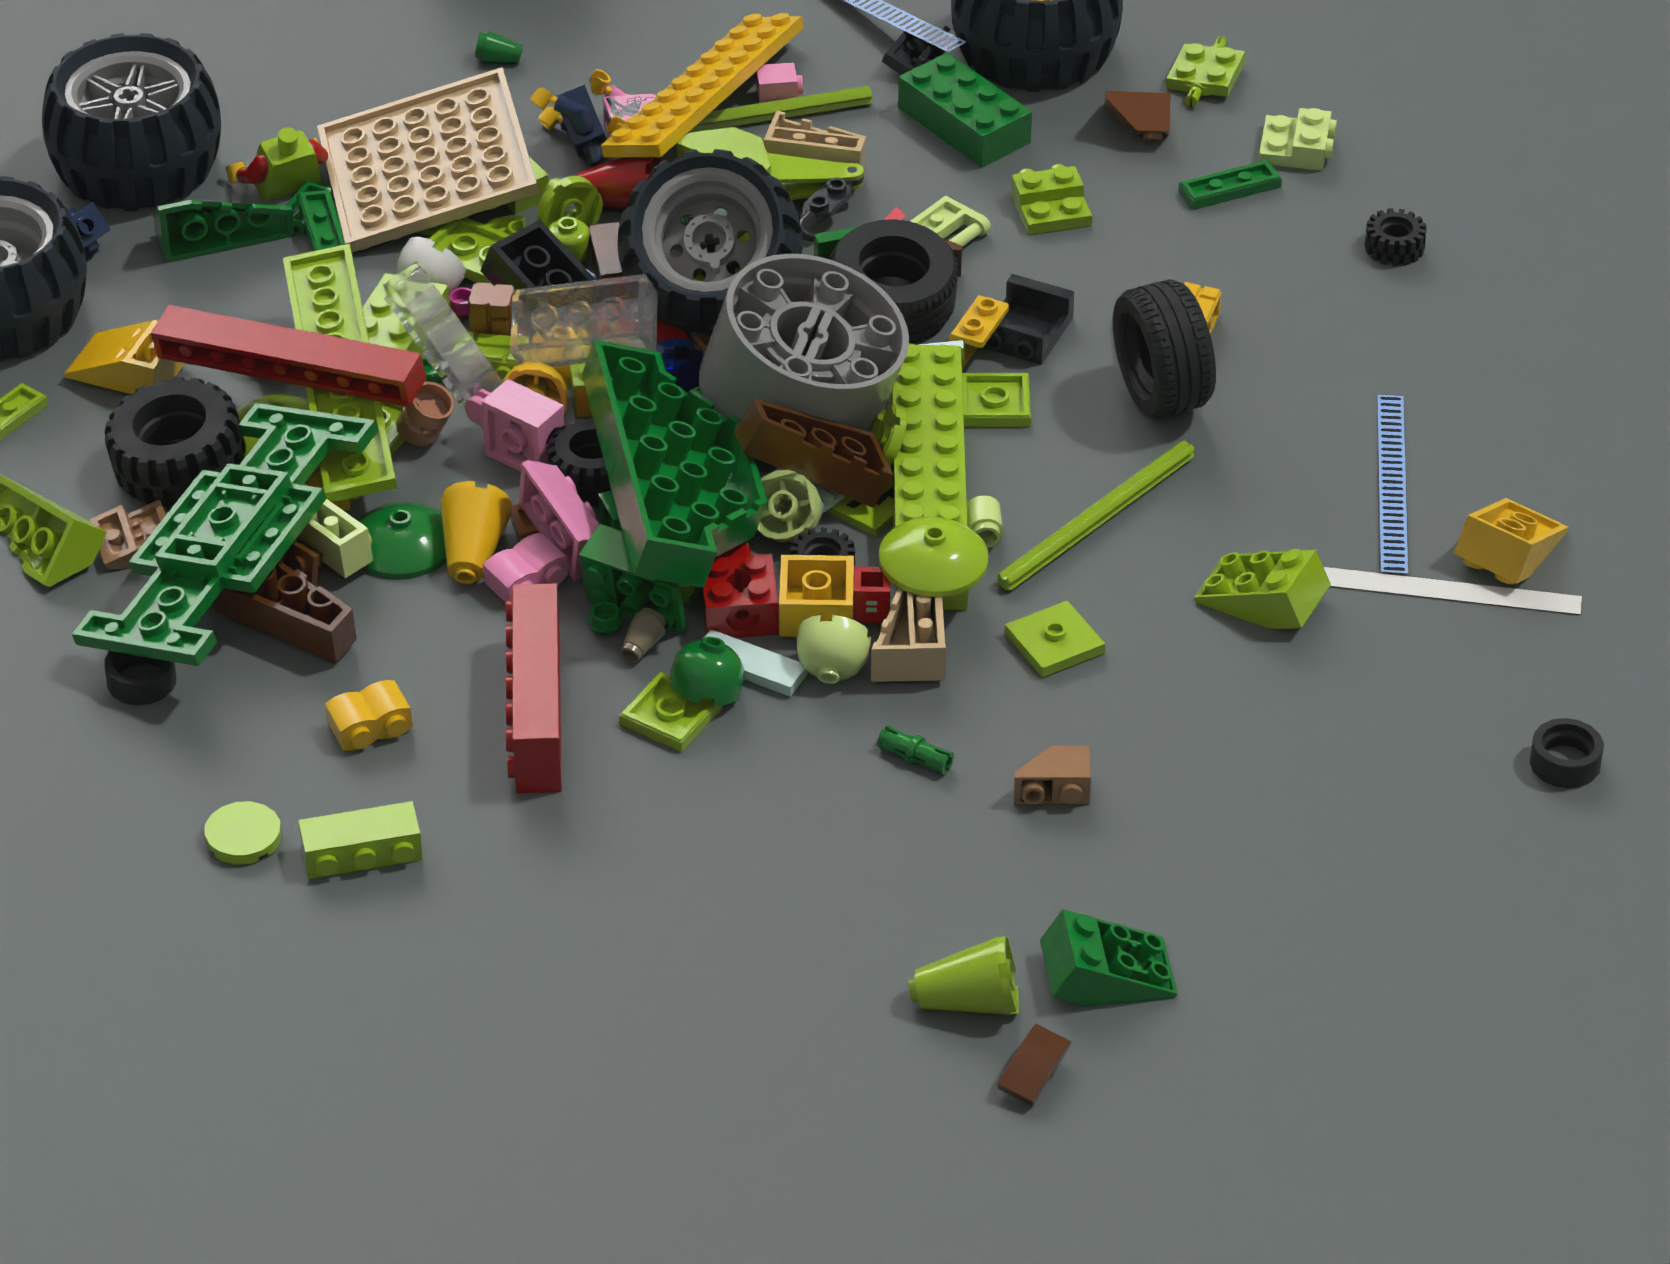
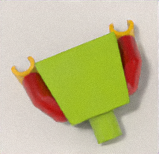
(281, 164)

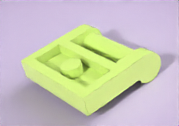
(949, 215)

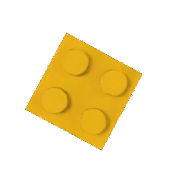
(813, 588)

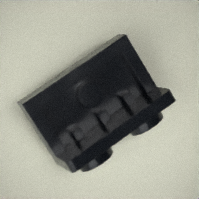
(910, 52)

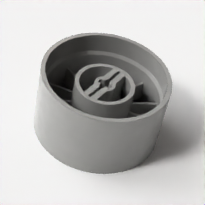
(805, 340)

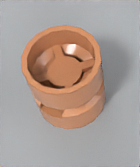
(426, 416)

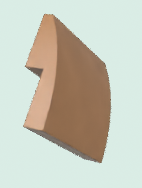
(127, 532)

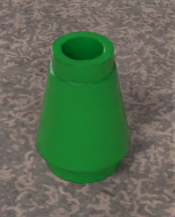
(496, 48)

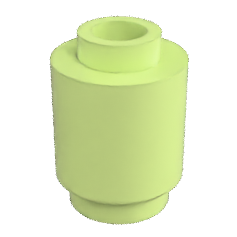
(985, 519)

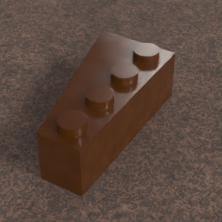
(817, 448)
(294, 612)

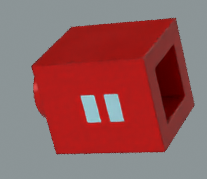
(870, 595)

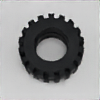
(580, 457)

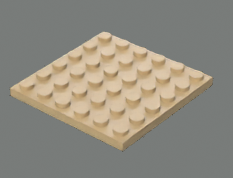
(427, 160)

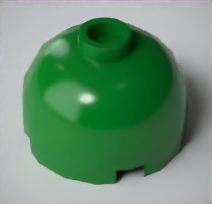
(708, 671)

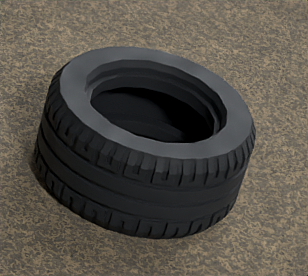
(1164, 348)

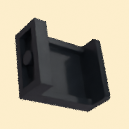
(1034, 319)

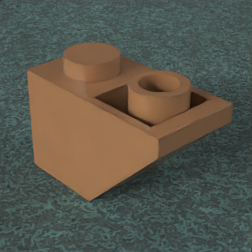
(1055, 777)

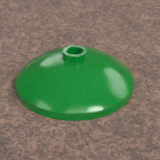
(404, 540)

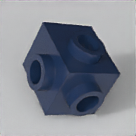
(90, 226)

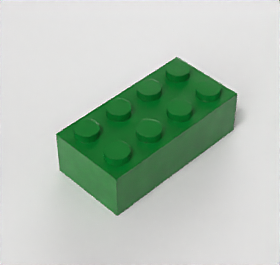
(964, 109)

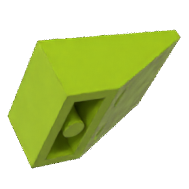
(1266, 587)

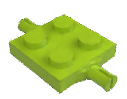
(1205, 70)

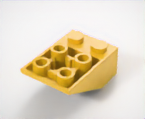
(122, 360)

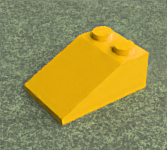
(1508, 540)

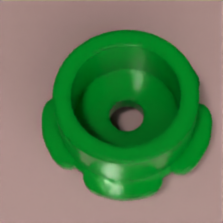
(605, 618)

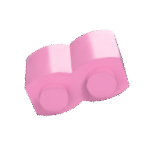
(528, 562)

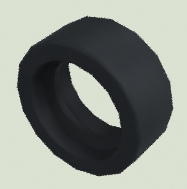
(138, 690)
(1566, 772)

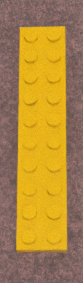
(702, 86)

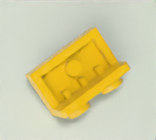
(978, 325)

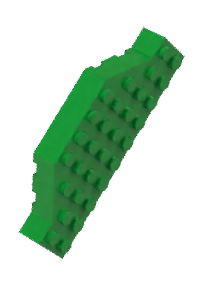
(670, 465)

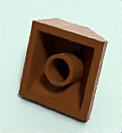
(1141, 112)

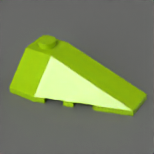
(46, 535)

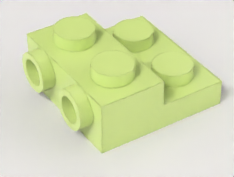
(1299, 141)

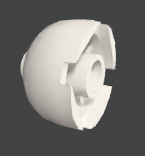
(439, 266)

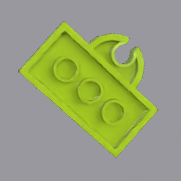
(472, 240)

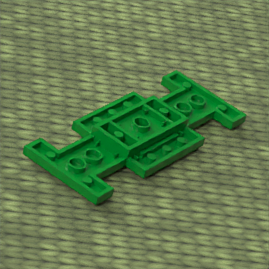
(199, 539)

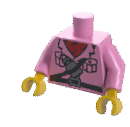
(616, 104)

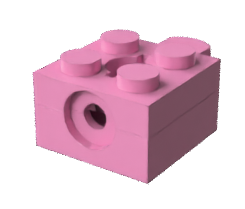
(515, 423)

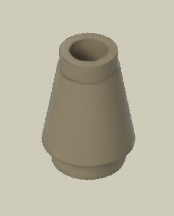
(643, 633)

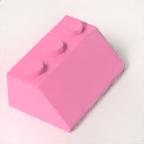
(557, 510)

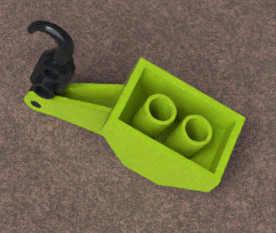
(823, 181)

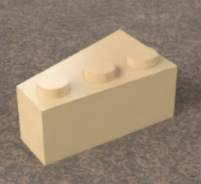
(805, 141)
(910, 641)

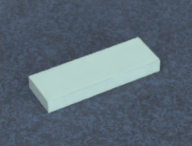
(764, 666)

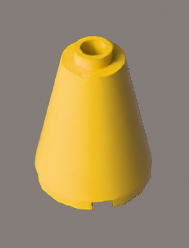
(472, 527)

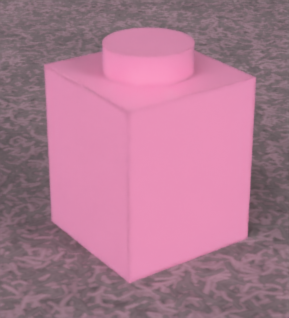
(778, 82)

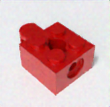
(741, 594)

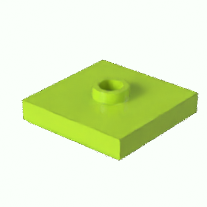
(1054, 638)

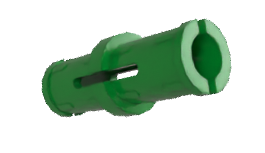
(915, 750)

